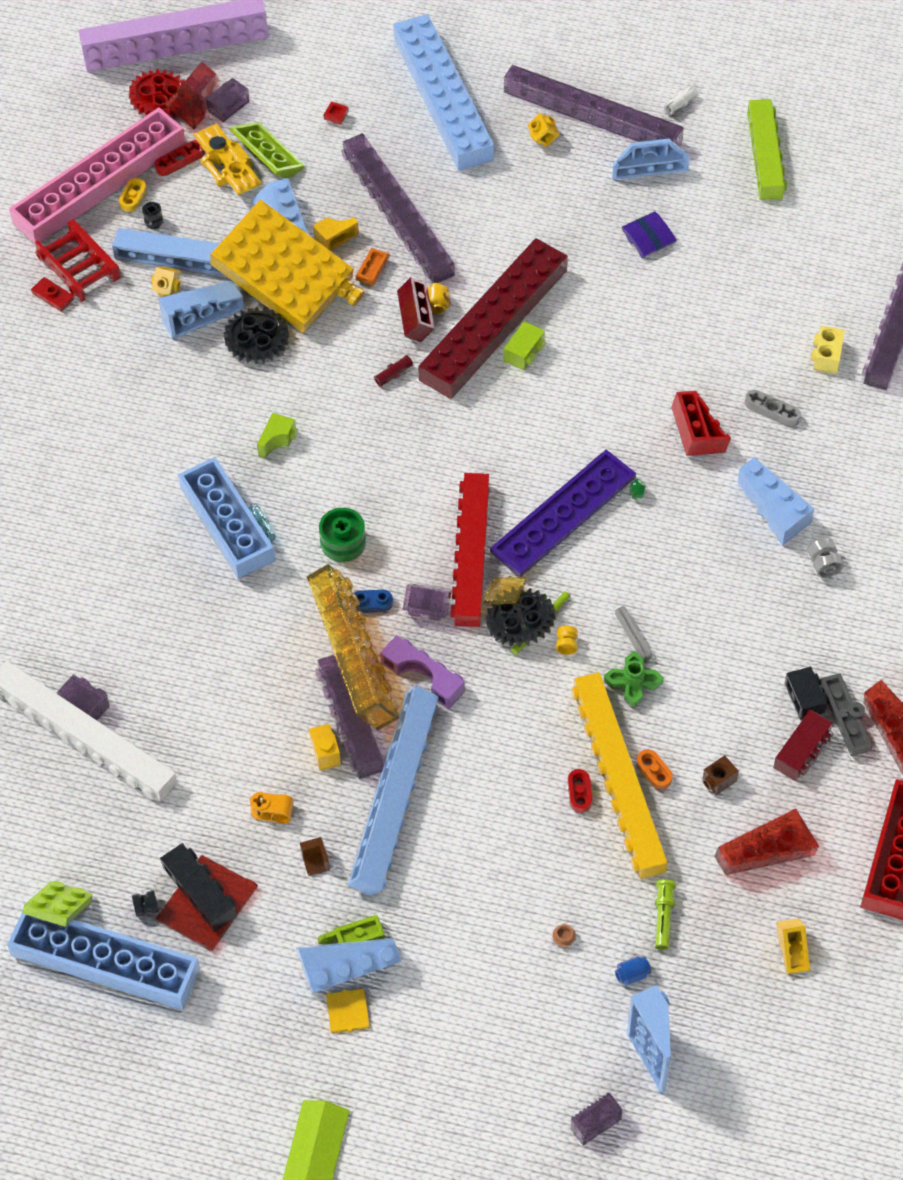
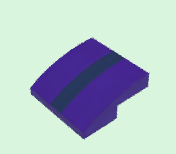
(649, 234)

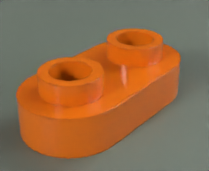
(656, 770)

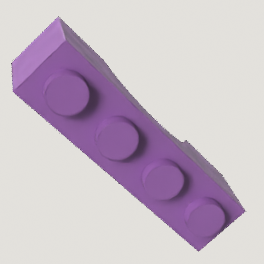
(402, 657)

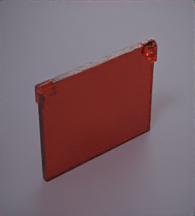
(183, 917)

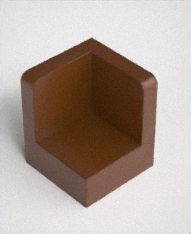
(314, 856)

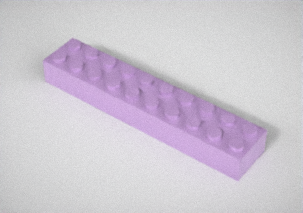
(173, 33)

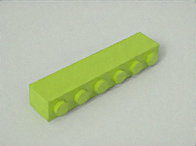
(766, 149)

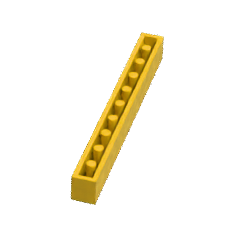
(619, 776)

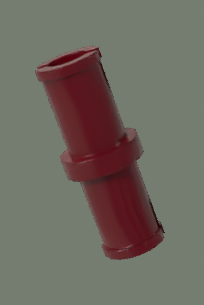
(393, 370)

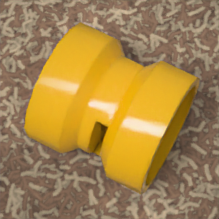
(350, 292)
(566, 644)

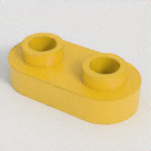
(131, 199)

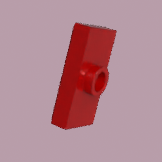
(52, 294)

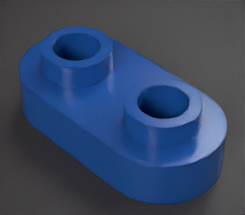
(372, 602)

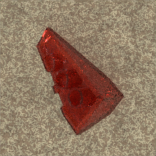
(190, 98)

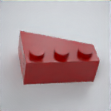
(696, 426)

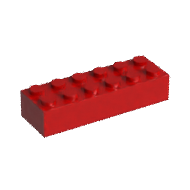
(885, 881)

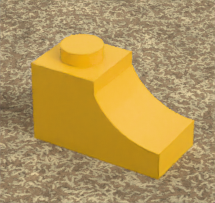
(334, 233)
(325, 747)
(793, 945)

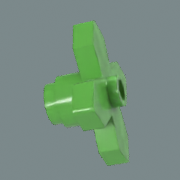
(633, 679)

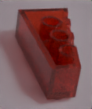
(887, 715)
(769, 844)

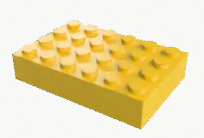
(281, 266)

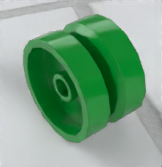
(342, 534)

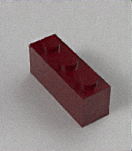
(415, 309)
(803, 746)

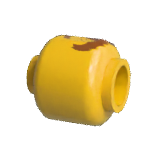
(439, 298)

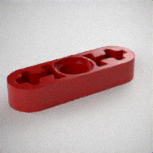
(168, 164)

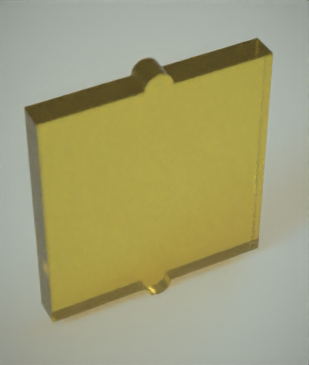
(504, 590)

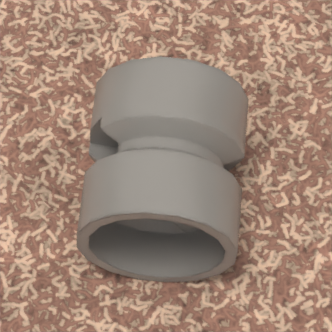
(825, 557)

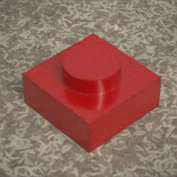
(336, 113)

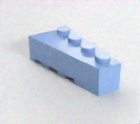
(199, 307)

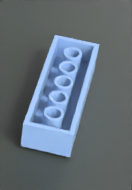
(226, 518)

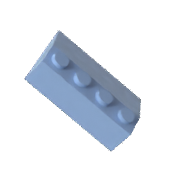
(650, 1032)

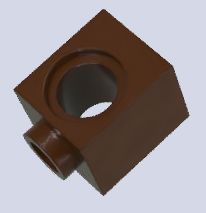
(720, 767)

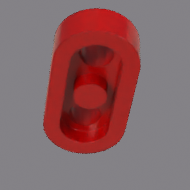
(579, 792)

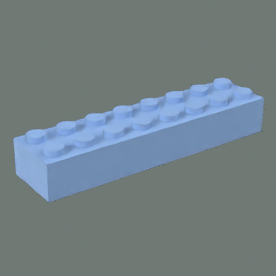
(106, 959)

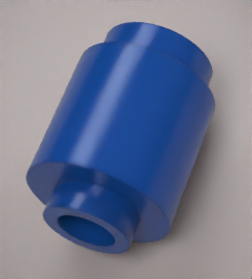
(632, 970)

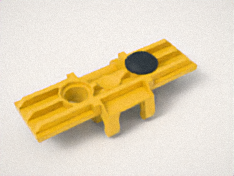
(231, 154)

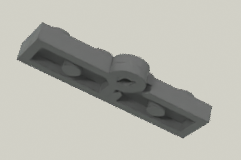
(846, 714)

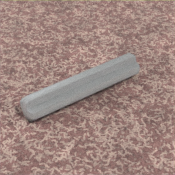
(633, 633)

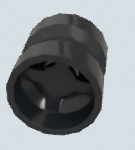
(152, 215)
(149, 906)

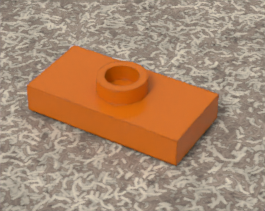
(372, 267)

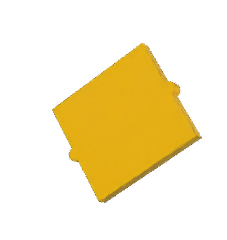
(347, 1010)

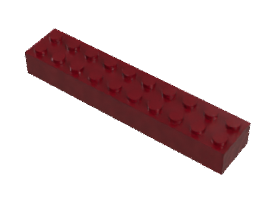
(492, 318)

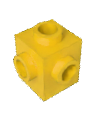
(543, 129)
(166, 281)

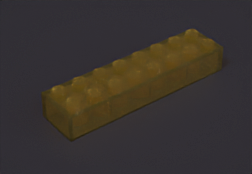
(353, 647)

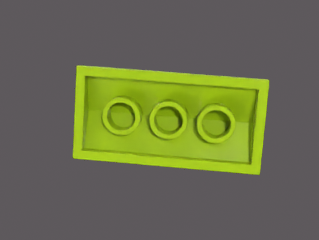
(268, 149)
(316, 1141)

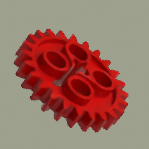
(154, 91)

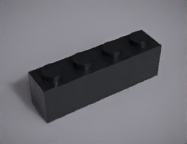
(198, 887)

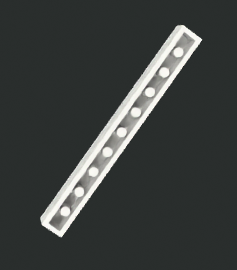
(85, 733)

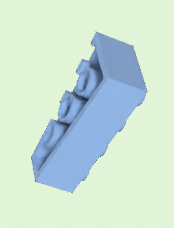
(775, 500)
(341, 962)

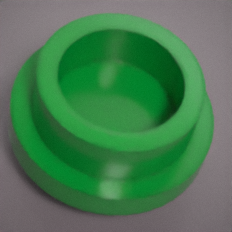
(637, 489)

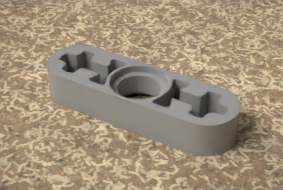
(774, 415)

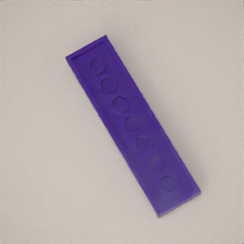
(562, 513)

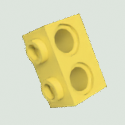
(828, 349)

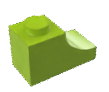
(277, 433)

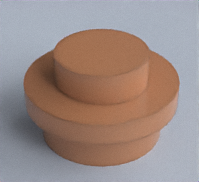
(564, 935)

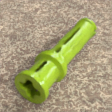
(664, 904)

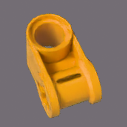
(273, 807)

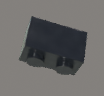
(805, 691)

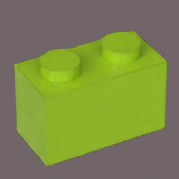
(524, 345)

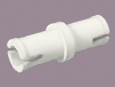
(680, 100)

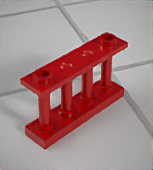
(86, 245)

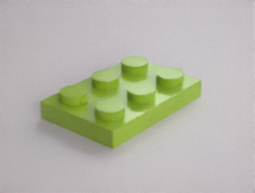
(57, 903)

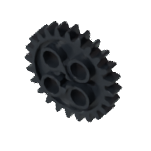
(256, 335)
(537, 615)

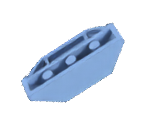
(650, 159)

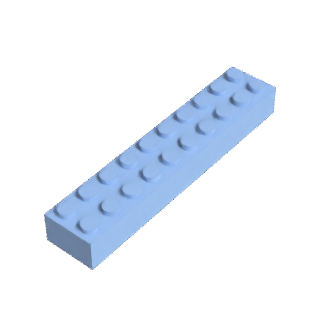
(443, 92)

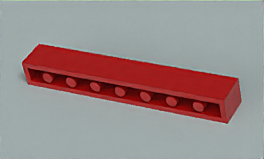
(471, 550)

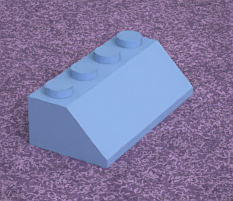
(281, 198)

